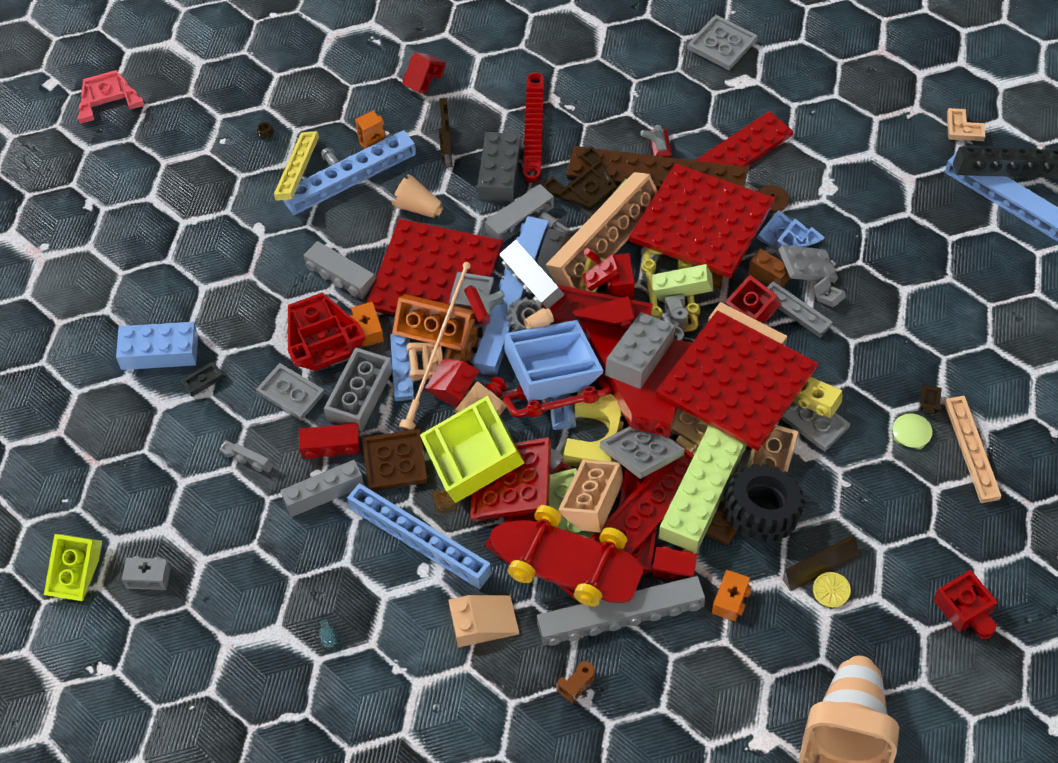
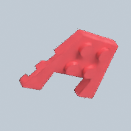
(104, 89)

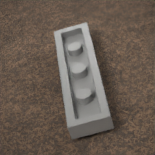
(801, 311)

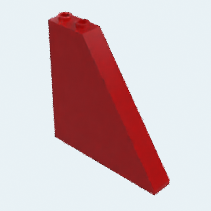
(639, 406)

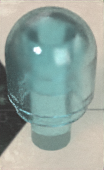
(327, 635)

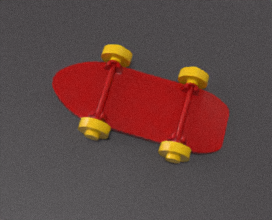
(567, 559)

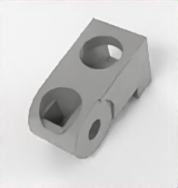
(676, 308)

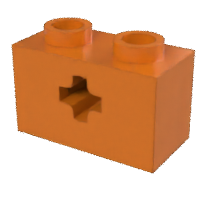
(370, 129)
(369, 323)
(724, 603)

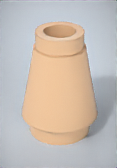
(540, 318)

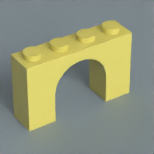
(604, 410)

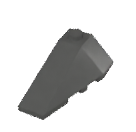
(551, 245)

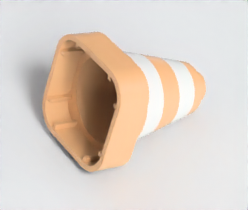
(851, 719)

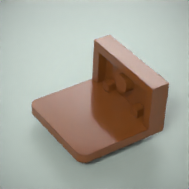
(469, 343)

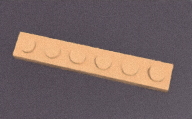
(972, 449)

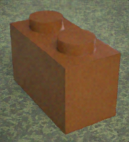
(768, 269)

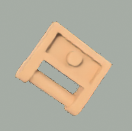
(426, 350)

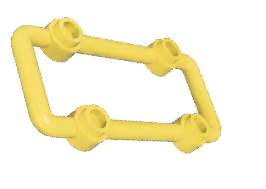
(648, 268)

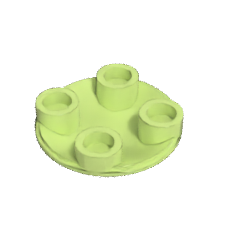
(912, 431)

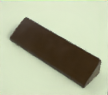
(821, 563)

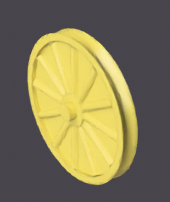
(831, 589)

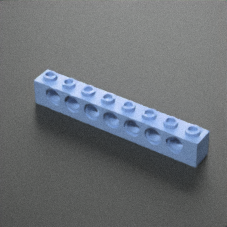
(351, 171)
(419, 536)

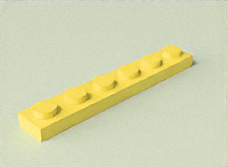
(296, 166)

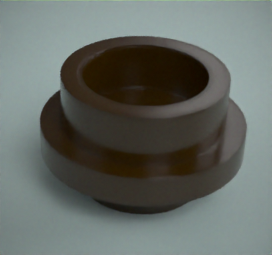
(264, 130)

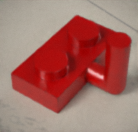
(601, 272)

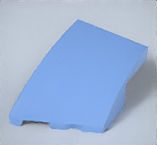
(783, 231)

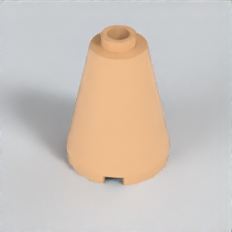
(416, 198)

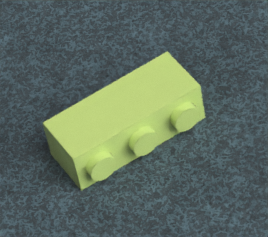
(682, 281)

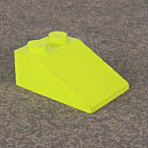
(71, 566)

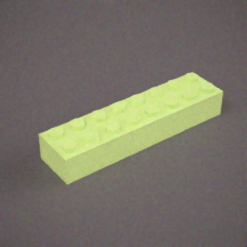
(701, 490)

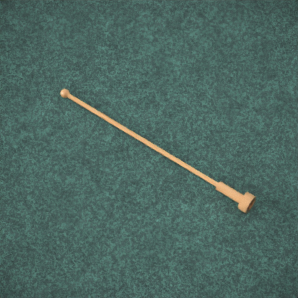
(408, 423)

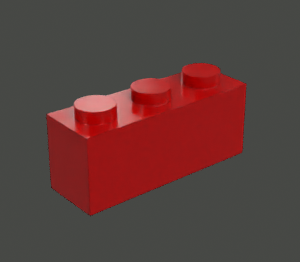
(329, 441)

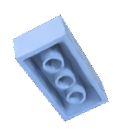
(157, 345)

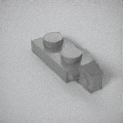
(245, 455)

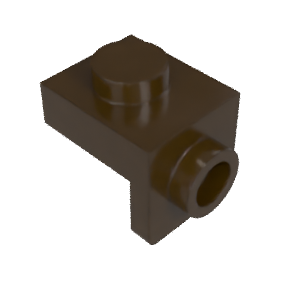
(930, 399)

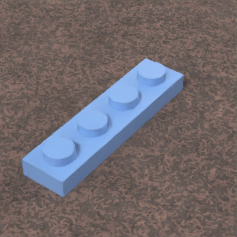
(401, 367)

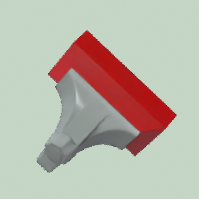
(659, 141)
(483, 303)

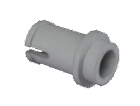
(329, 156)

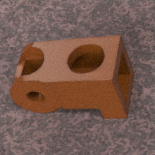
(577, 682)

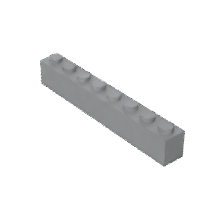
(645, 605)

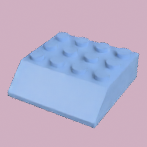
(552, 360)

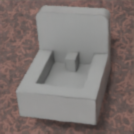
(827, 294)

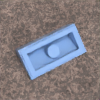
(564, 416)

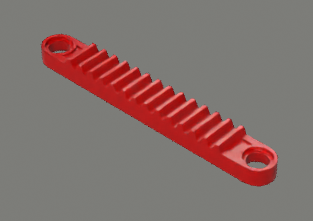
(533, 127)

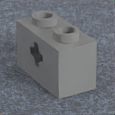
(146, 573)

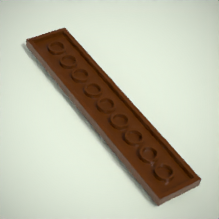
(623, 164)

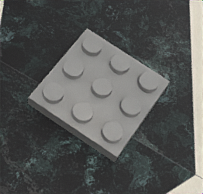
(722, 42)
(641, 450)

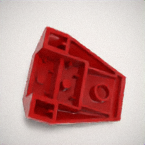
(321, 333)

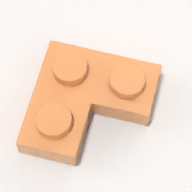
(961, 129)

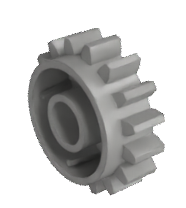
(518, 311)

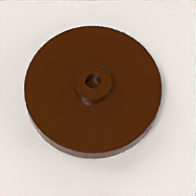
(779, 194)

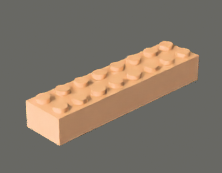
(605, 230)

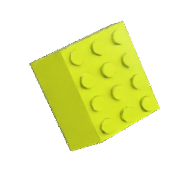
(471, 449)

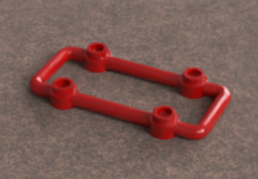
(536, 409)

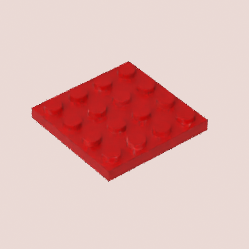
(520, 489)

